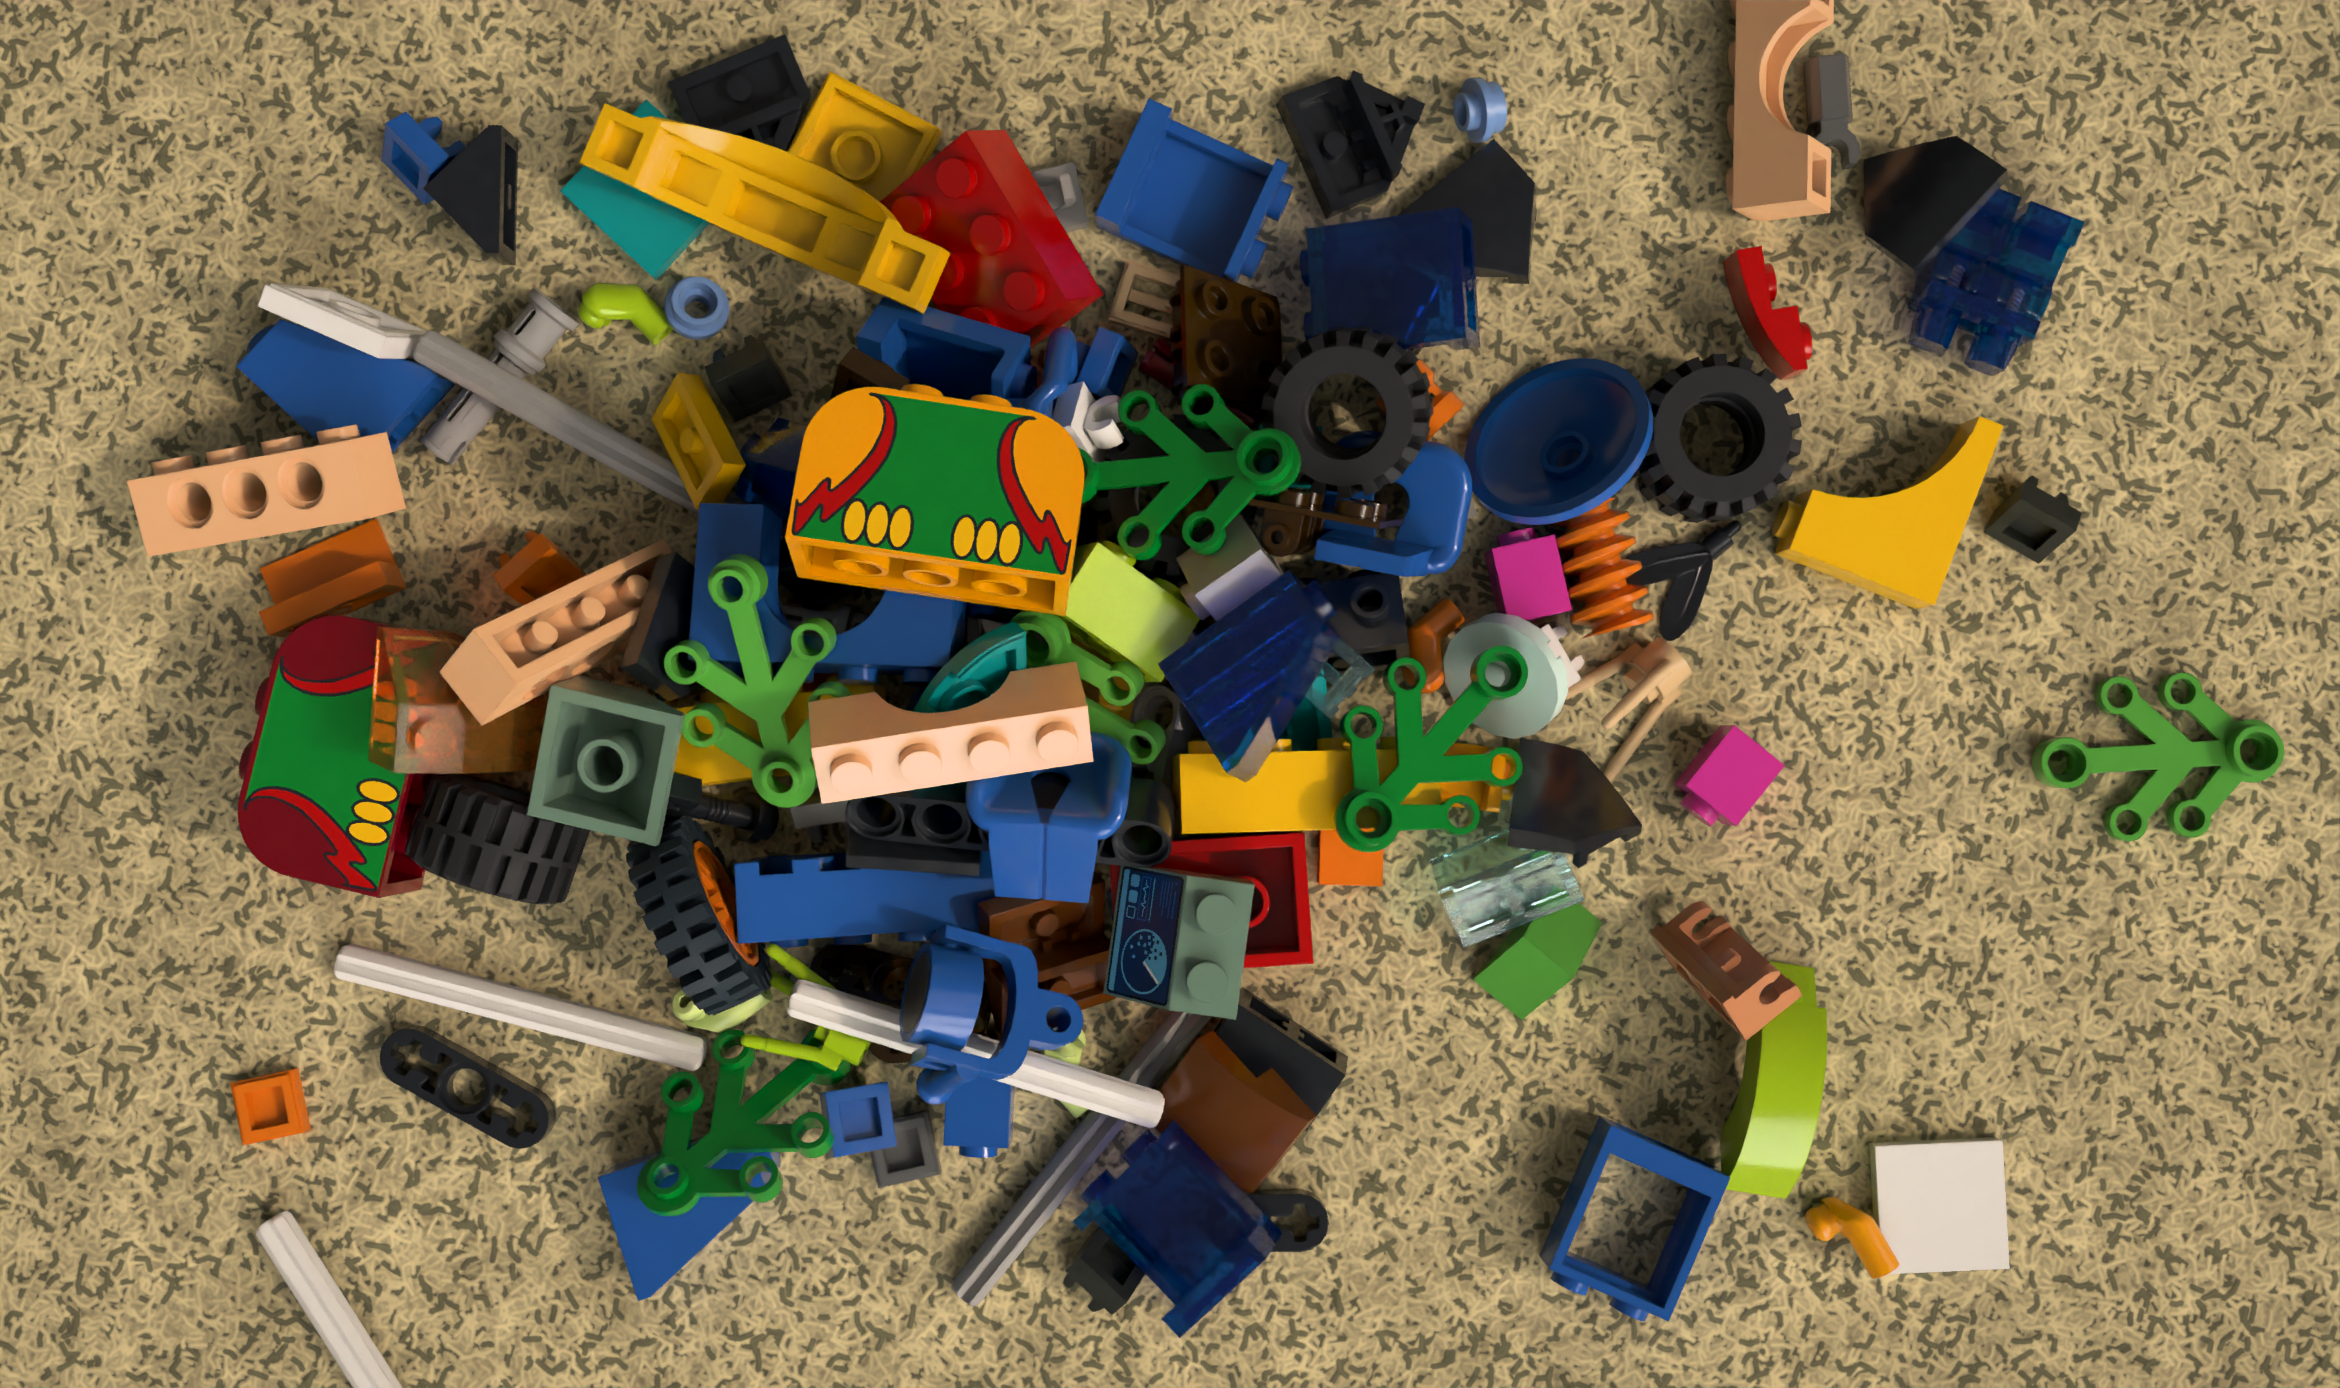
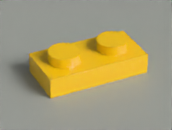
(698, 440)

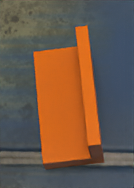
(330, 579)

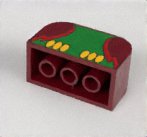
(307, 787)

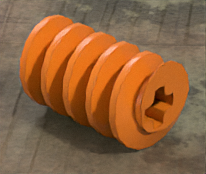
(1601, 571)

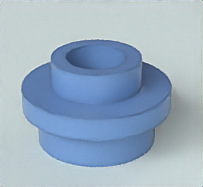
(1480, 109)
(692, 290)

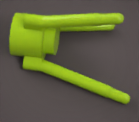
(836, 1045)

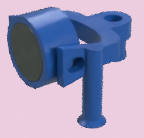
(945, 999)

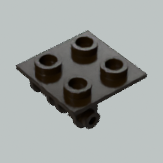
(1223, 337)
(1297, 516)

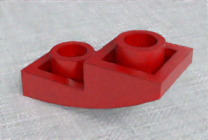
(1774, 333)

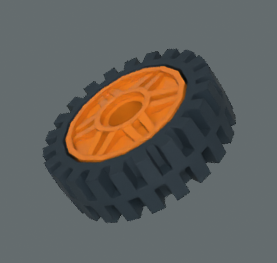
(694, 917)

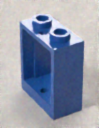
(1630, 1296)

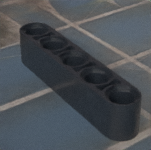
(941, 819)

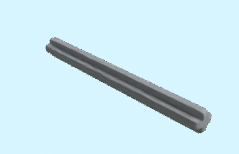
(555, 417)
(1071, 1162)

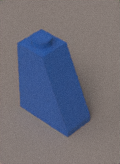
(338, 386)
(661, 1245)

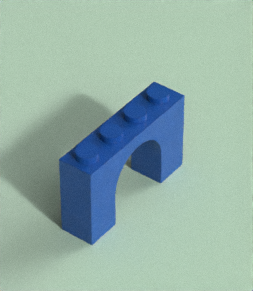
(901, 637)

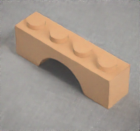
(1774, 166)
(878, 749)

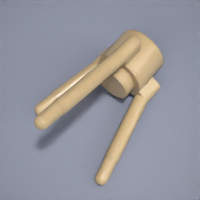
(1651, 676)

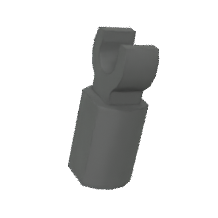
(1831, 104)

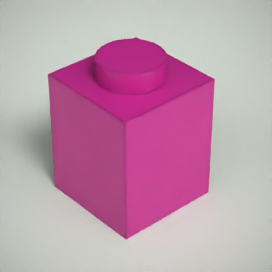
(1527, 575)
(1727, 777)

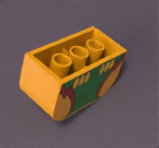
(938, 498)

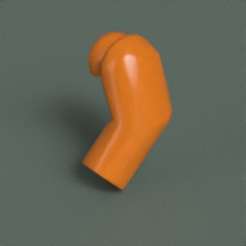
(1426, 639)

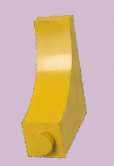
(1895, 540)

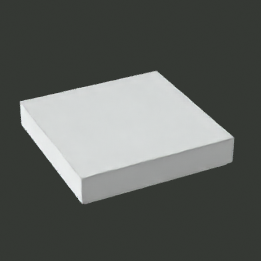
(343, 319)
(1941, 1203)

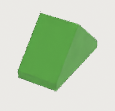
(1538, 959)

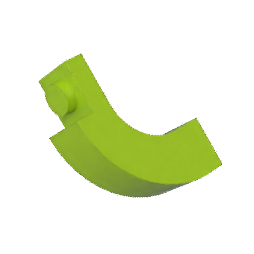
(1779, 1096)

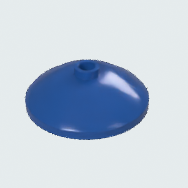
(1559, 441)

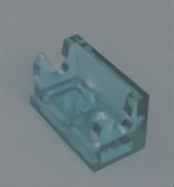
(1501, 886)

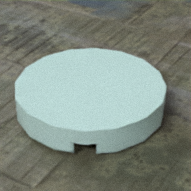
(1546, 681)

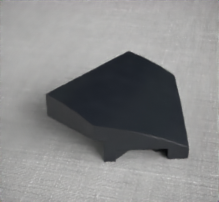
(748, 94)
(1376, 131)
(1925, 197)
(1501, 206)
(662, 625)
(1566, 803)

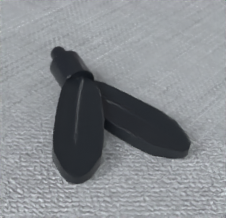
(1691, 567)

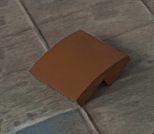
(1063, 939)
(1231, 1114)

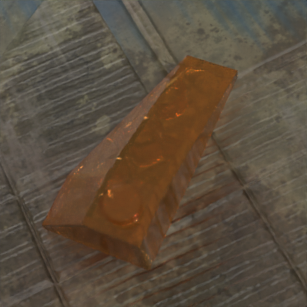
(424, 723)

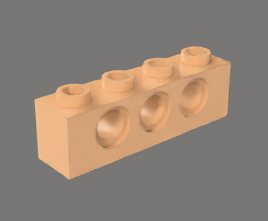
(227, 498)
(551, 637)

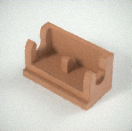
(1725, 970)

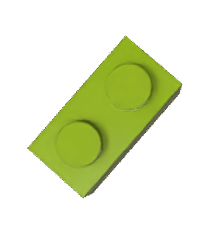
(1125, 612)

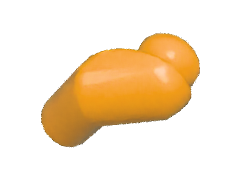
(1857, 1227)

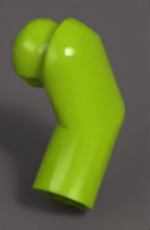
(623, 302)

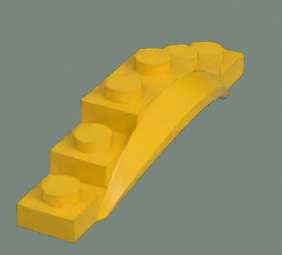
(768, 201)

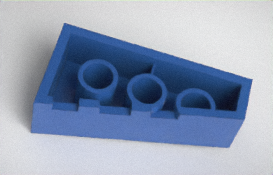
(819, 897)

